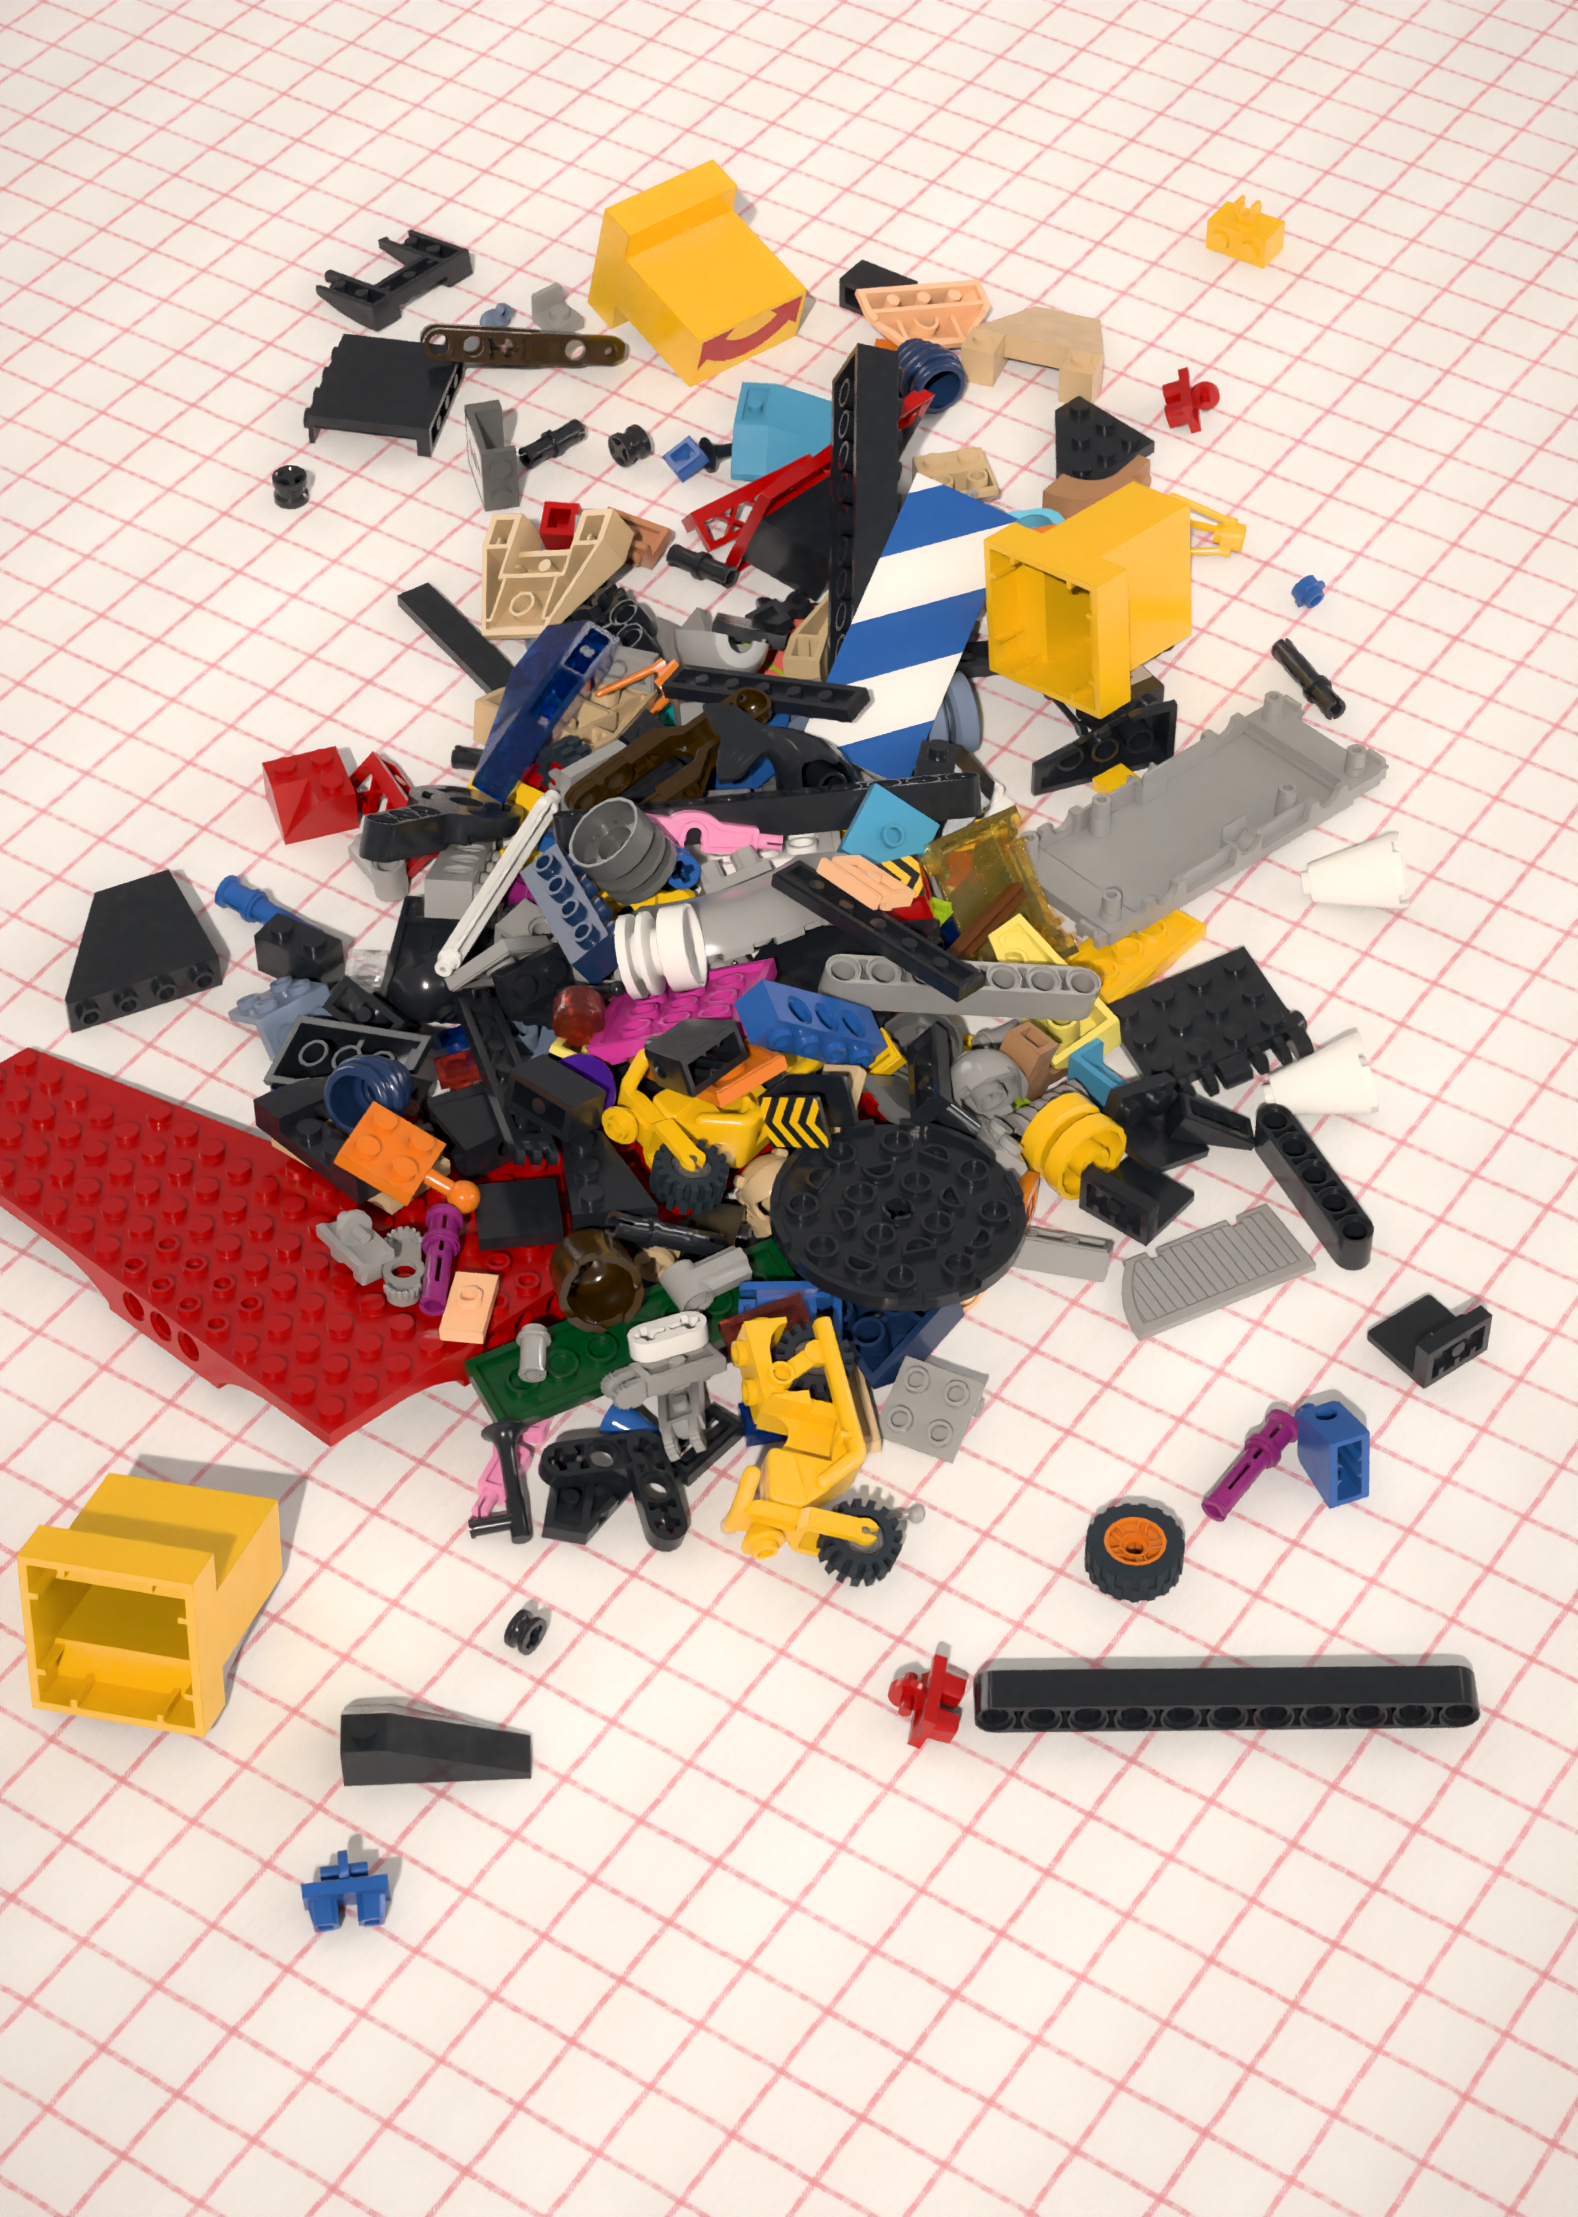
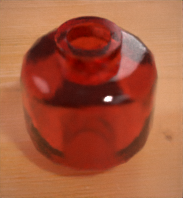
(578, 1014)

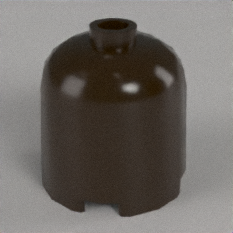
(595, 1280)

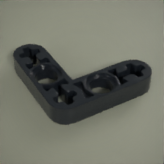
(626, 1465)

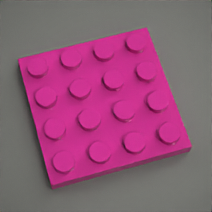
(634, 1021)

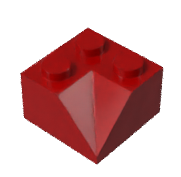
(310, 795)

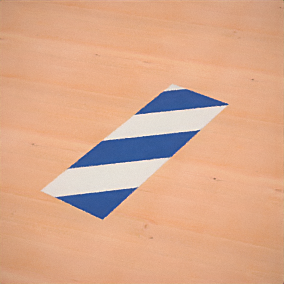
(912, 626)

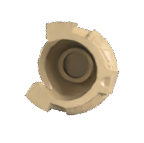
(755, 1189)

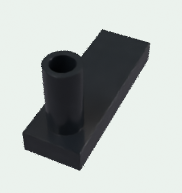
(931, 1083)

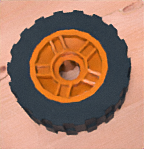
(1134, 1552)

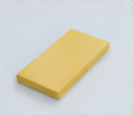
(1139, 957)

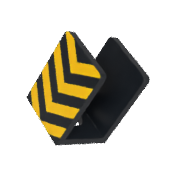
(804, 1106)

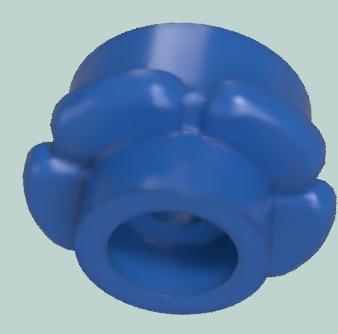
(1308, 592)

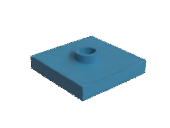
(887, 828)

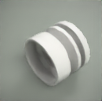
(661, 951)

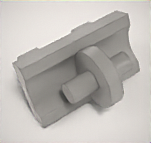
(746, 865)
(356, 1245)

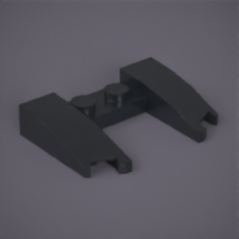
(377, 305)
(296, 1120)

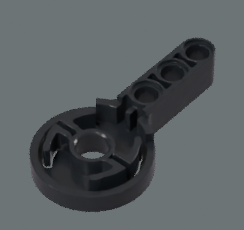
(436, 818)

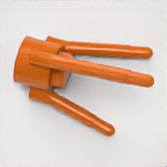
(660, 667)

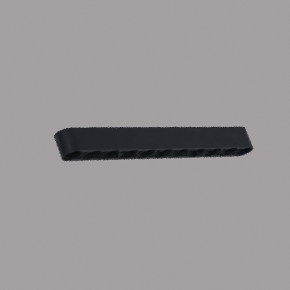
(810, 808)
(1225, 1699)

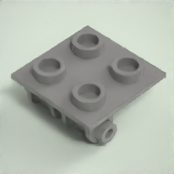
(930, 1409)

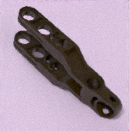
(528, 346)
(694, 740)

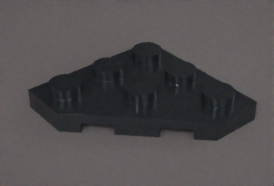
(1093, 442)

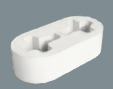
(668, 1336)

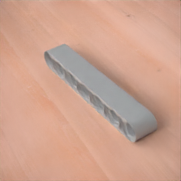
(1007, 991)

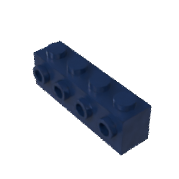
(574, 912)

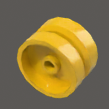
(1069, 1138)

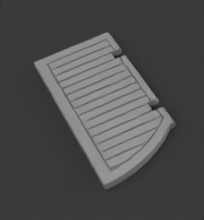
(1210, 1271)

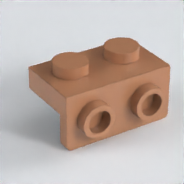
(647, 542)

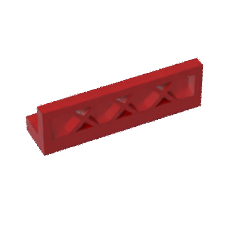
(729, 504)
(388, 783)

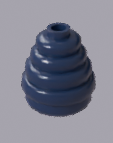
(934, 369)
(364, 1080)

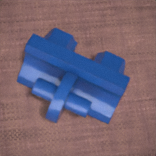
(326, 1896)

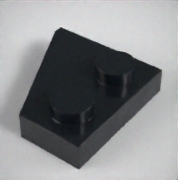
(580, 1511)

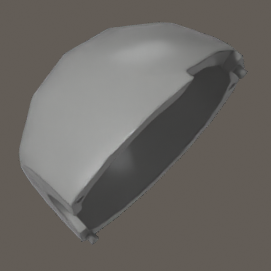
(715, 651)

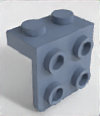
(279, 1007)

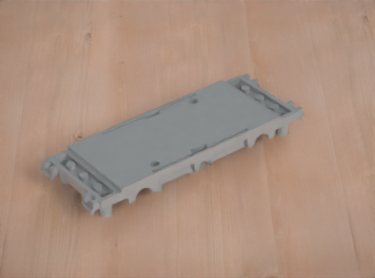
(1196, 820)

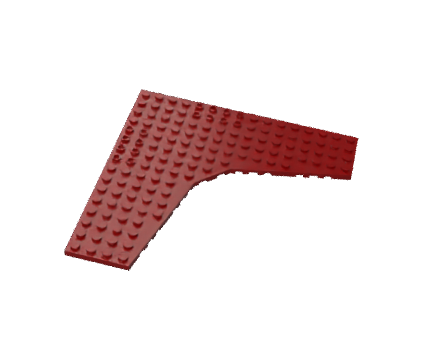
(218, 1250)

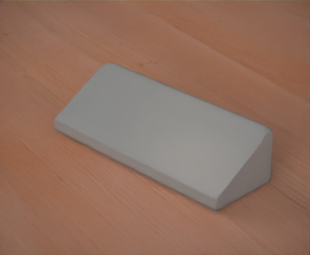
(1065, 1254)

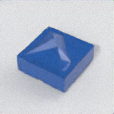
(686, 458)

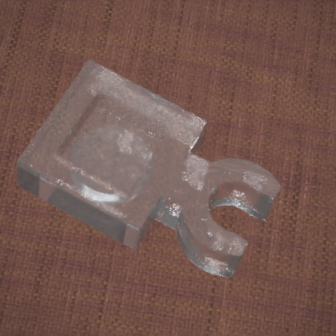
(367, 965)

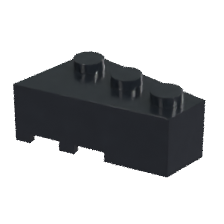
(598, 1183)

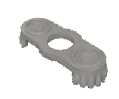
(407, 1252)

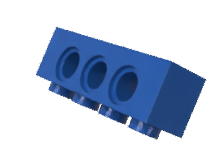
(809, 1025)

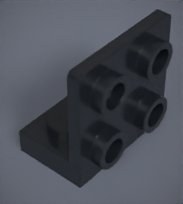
(529, 985)
(1141, 1114)
(1133, 1199)
(1431, 1340)

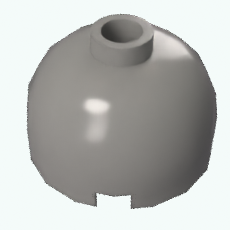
(987, 1083)

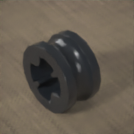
(525, 1632)

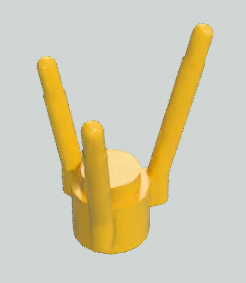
(1227, 534)

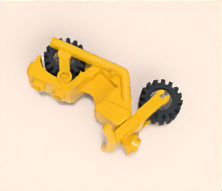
(690, 1140)
(810, 1401)

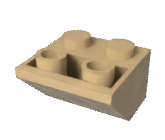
(959, 470)

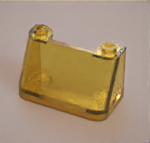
(978, 865)

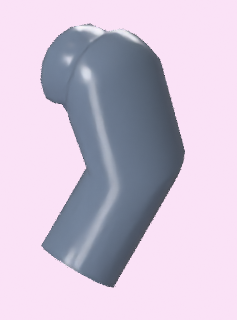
(497, 317)

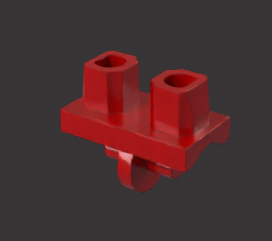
(1185, 400)
(924, 1699)

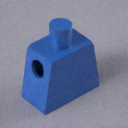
(1334, 1452)

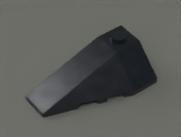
(1129, 739)
(944, 758)
(320, 1045)
(415, 1746)

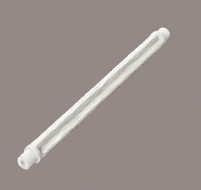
(497, 884)

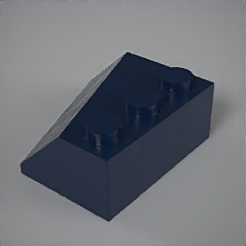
(885, 1337)

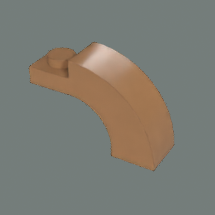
(1073, 495)
(1033, 1054)

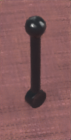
(1079, 726)
(616, 988)

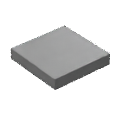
(478, 971)

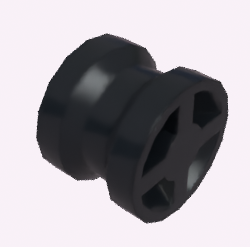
(629, 445)
(290, 487)

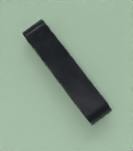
(1313, 1187)

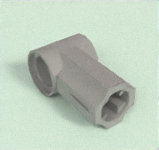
(389, 879)
(696, 1284)

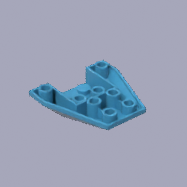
(776, 428)

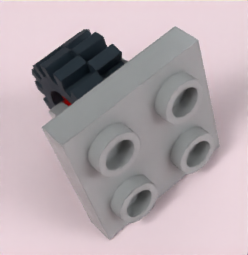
(569, 761)

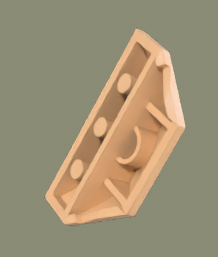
(925, 311)

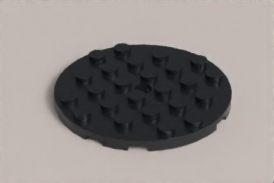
(951, 1245)

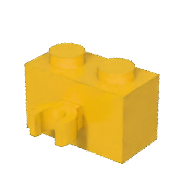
(1245, 233)

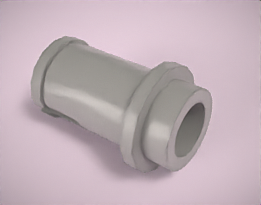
(993, 1038)
(533, 1345)

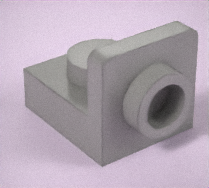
(552, 313)

